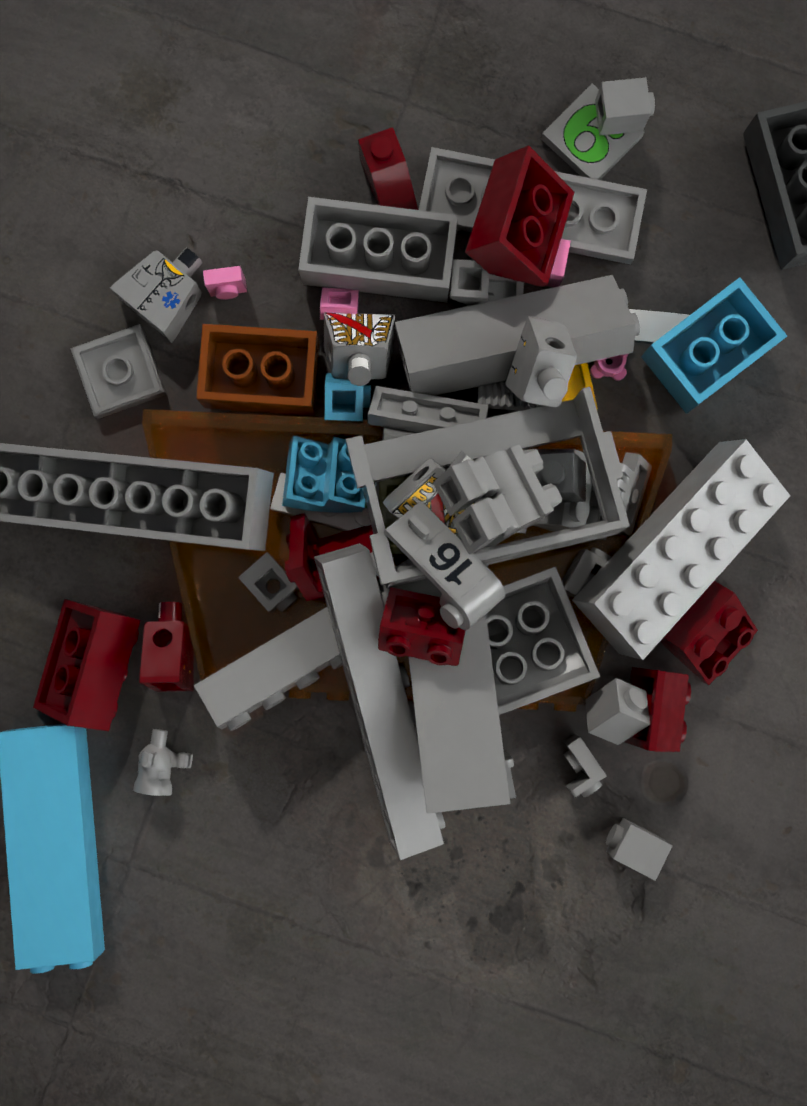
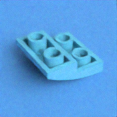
(321, 477)

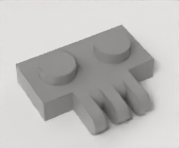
(633, 486)

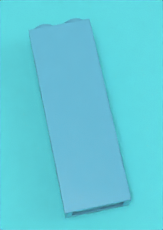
(51, 847)

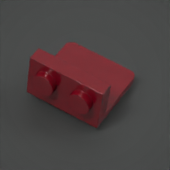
(305, 545)

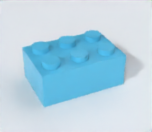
(713, 345)

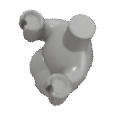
(156, 765)

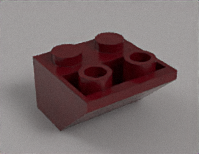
(711, 633)

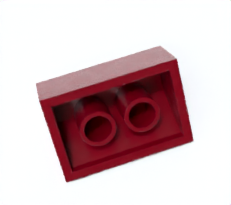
(520, 219)
(86, 666)

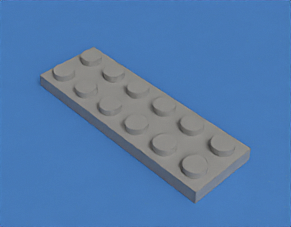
(601, 218)

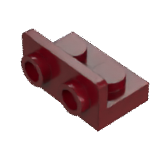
(416, 629)

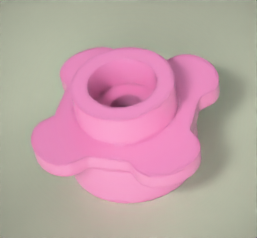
(615, 370)

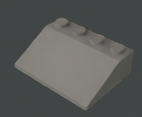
(536, 642)

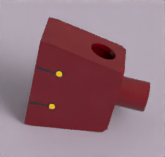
(169, 666)

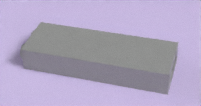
(480, 340)
(459, 723)

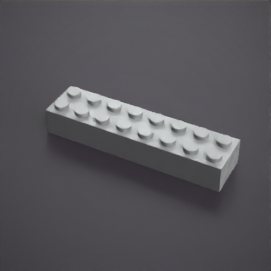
(135, 496)

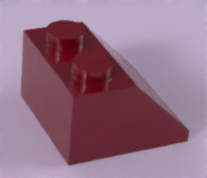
(666, 704)

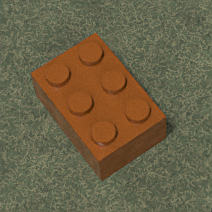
(258, 369)

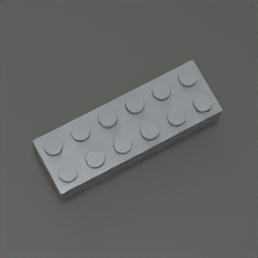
(681, 548)

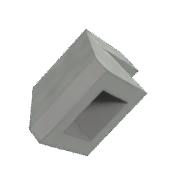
(475, 285)

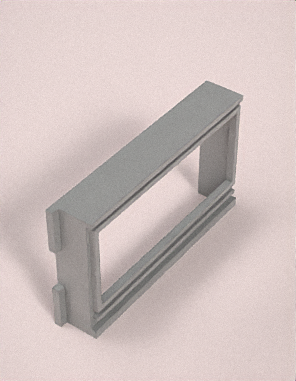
(481, 438)

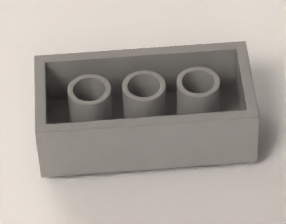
(377, 249)

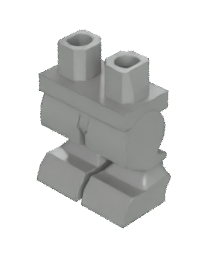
(509, 491)

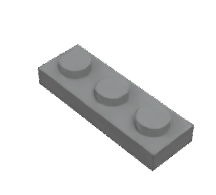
(420, 411)

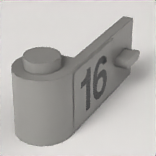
(465, 581)

